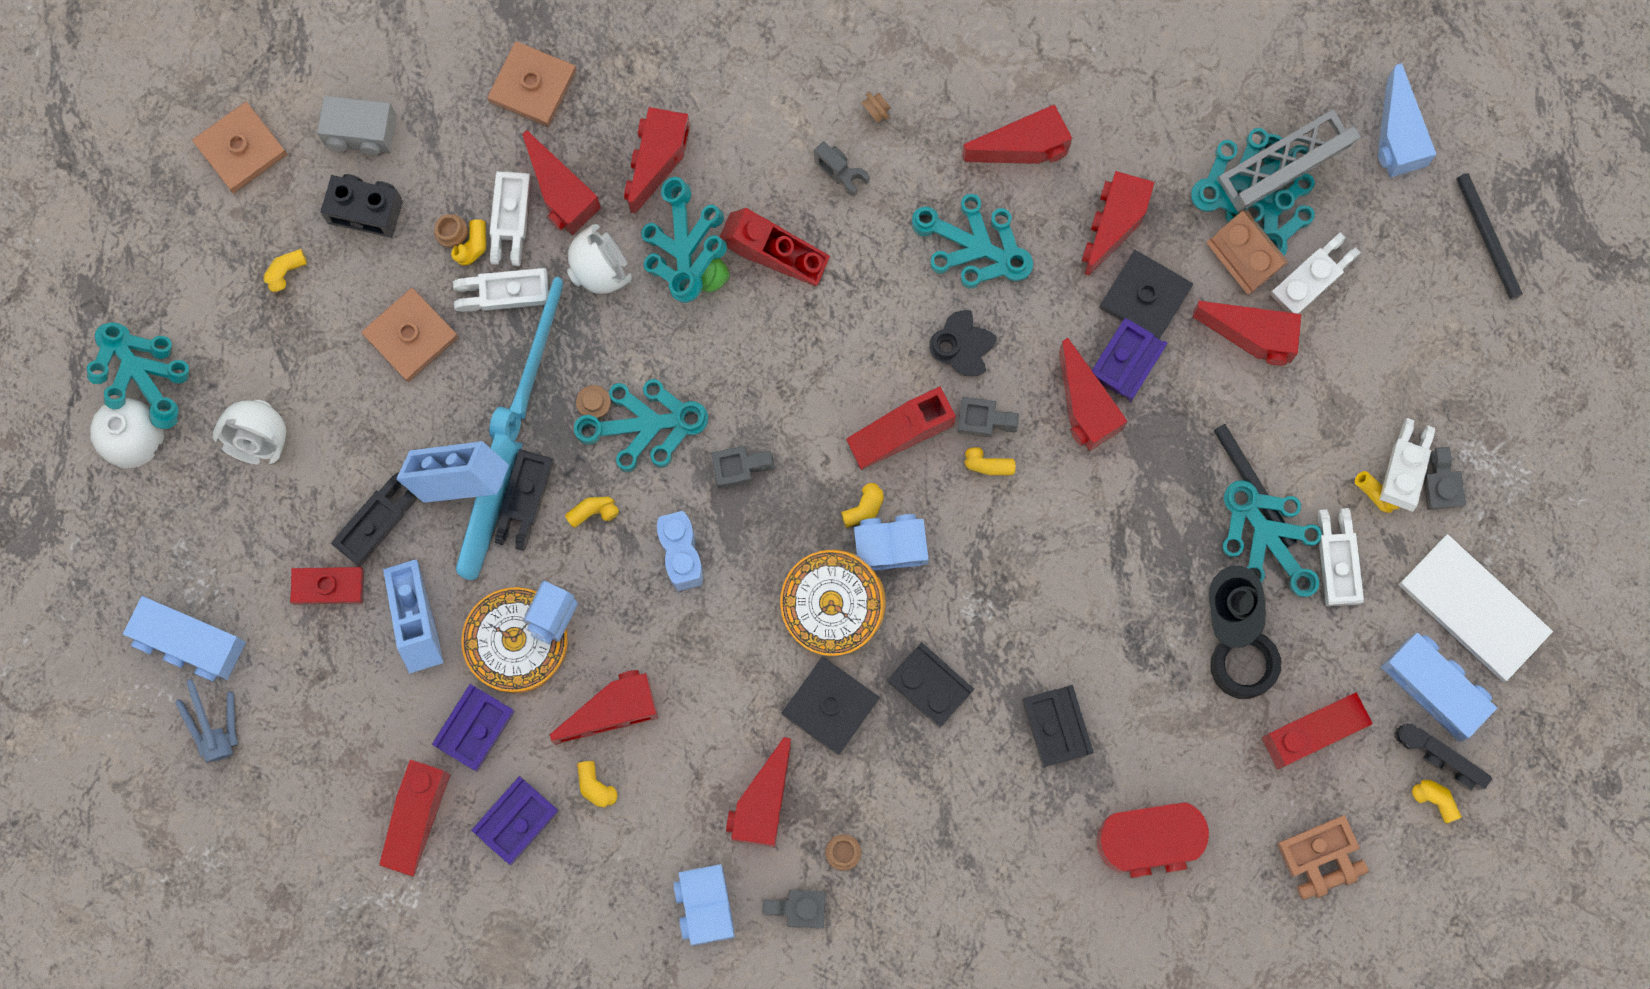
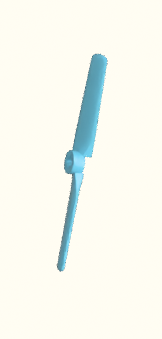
(504, 430)

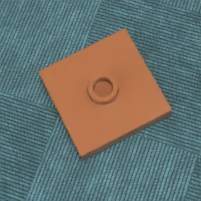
(532, 83)
(239, 147)
(409, 334)

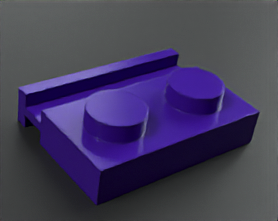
(1128, 359)
(473, 727)
(515, 820)

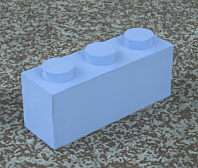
(453, 472)
(183, 639)
(1439, 686)

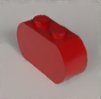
(1153, 838)

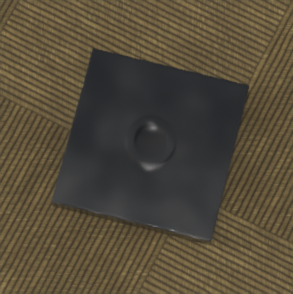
(1146, 294)
(830, 705)

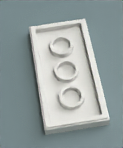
(1475, 608)

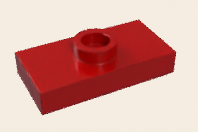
(327, 585)

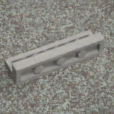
(1297, 166)

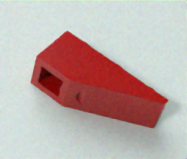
(660, 151)
(1122, 214)
(773, 246)
(902, 428)

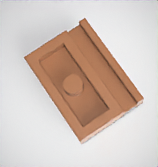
(1247, 252)

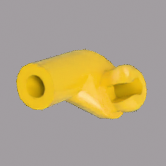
(470, 251)
(280, 265)
(988, 466)
(1373, 489)
(591, 506)
(867, 508)
(593, 789)
(1439, 795)

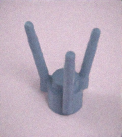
(211, 743)

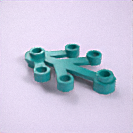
(1241, 182)
(1270, 217)
(684, 243)
(976, 245)
(137, 369)
(647, 423)
(1268, 533)

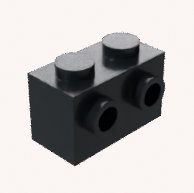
(362, 205)

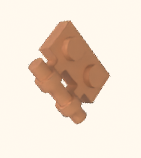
(1318, 846)

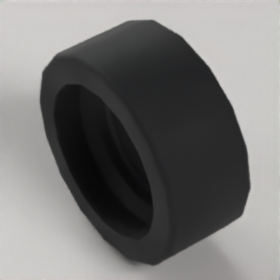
(1239, 691)

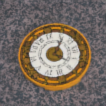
(832, 602)
(502, 649)

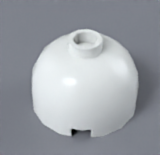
(597, 262)
(251, 431)
(125, 434)

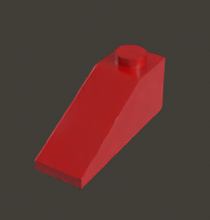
(1025, 141)
(565, 195)
(1257, 331)
(1089, 406)
(614, 707)
(1316, 730)
(760, 805)
(413, 816)

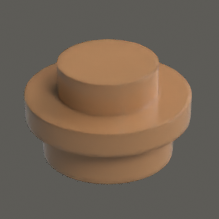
(876, 106)
(450, 230)
(593, 401)
(843, 852)

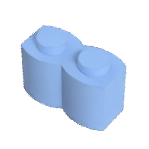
(893, 543)
(679, 545)
(550, 613)
(705, 905)

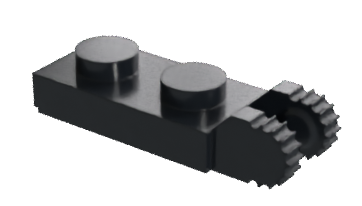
(524, 496)
(373, 522)
(1442, 756)

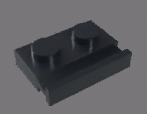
(930, 685)
(1057, 726)

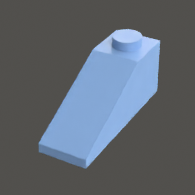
(1403, 134)
(412, 617)

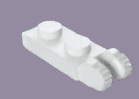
(509, 214)
(1312, 277)
(503, 290)
(1407, 468)
(1340, 561)

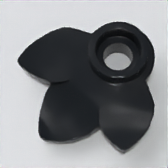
(967, 342)

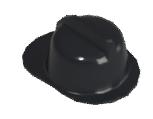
(1237, 606)

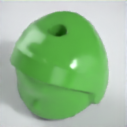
(715, 276)

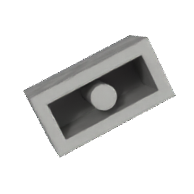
(356, 125)

